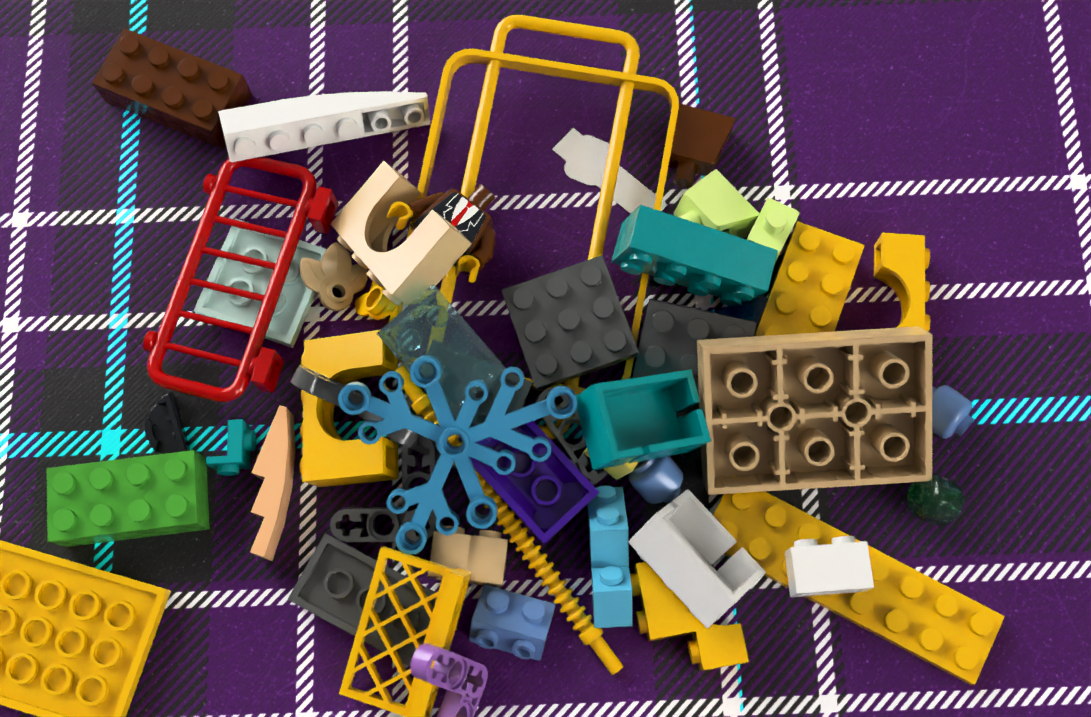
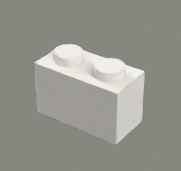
(828, 567)

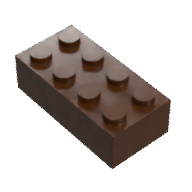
(170, 86)

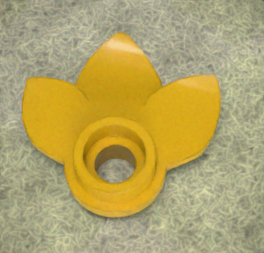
(374, 303)

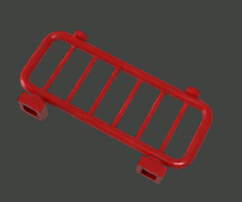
(258, 364)

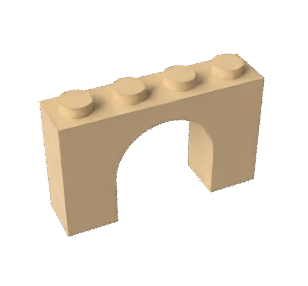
(418, 260)

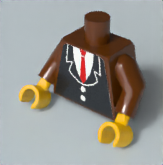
(465, 214)

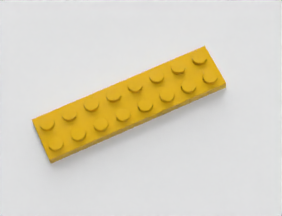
(900, 608)

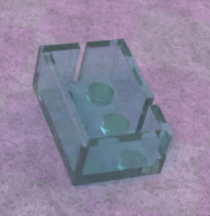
(438, 330)

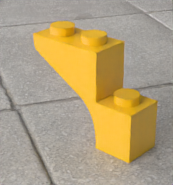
(667, 616)

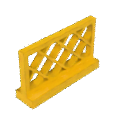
(439, 632)

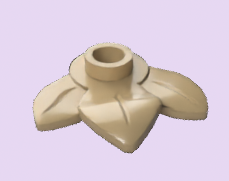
(332, 272)

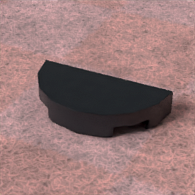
(165, 427)

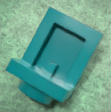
(240, 443)

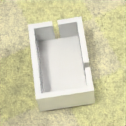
(682, 547)

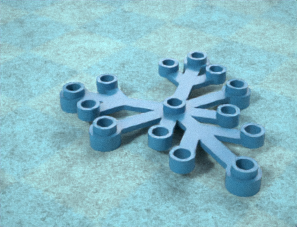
(497, 425)

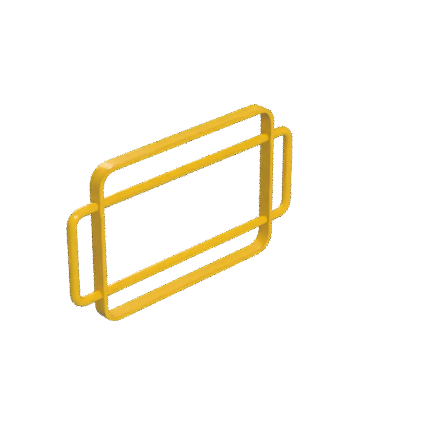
(626, 80)

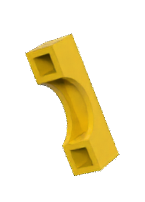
(901, 264)

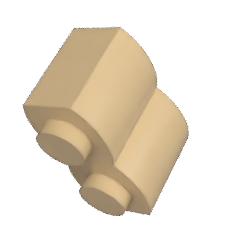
(480, 554)

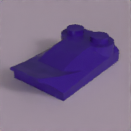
(538, 492)

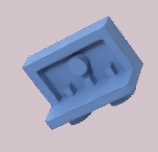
(511, 622)

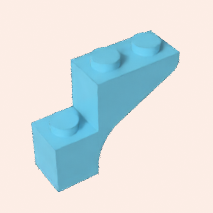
(610, 558)

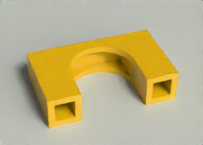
(326, 456)

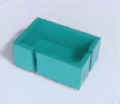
(638, 419)

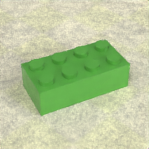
(127, 498)

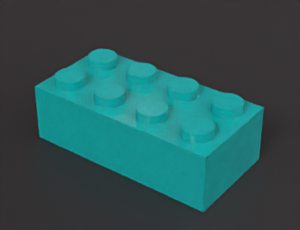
(693, 256)

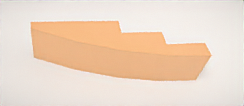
(276, 468)

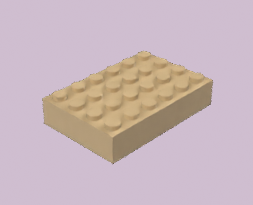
(816, 409)

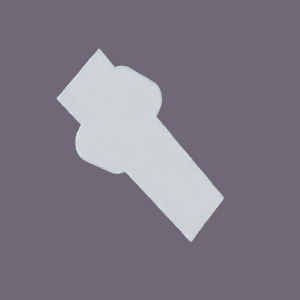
(586, 163)

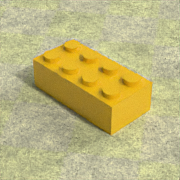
(810, 283)

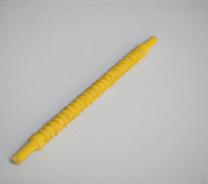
(589, 634)

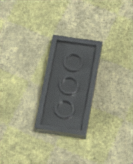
(337, 588)

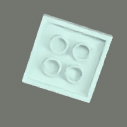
(294, 298)

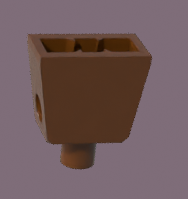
(697, 143)

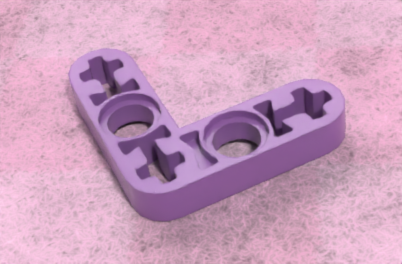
(461, 695)

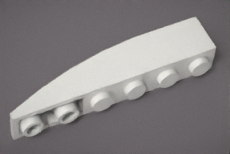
(318, 121)

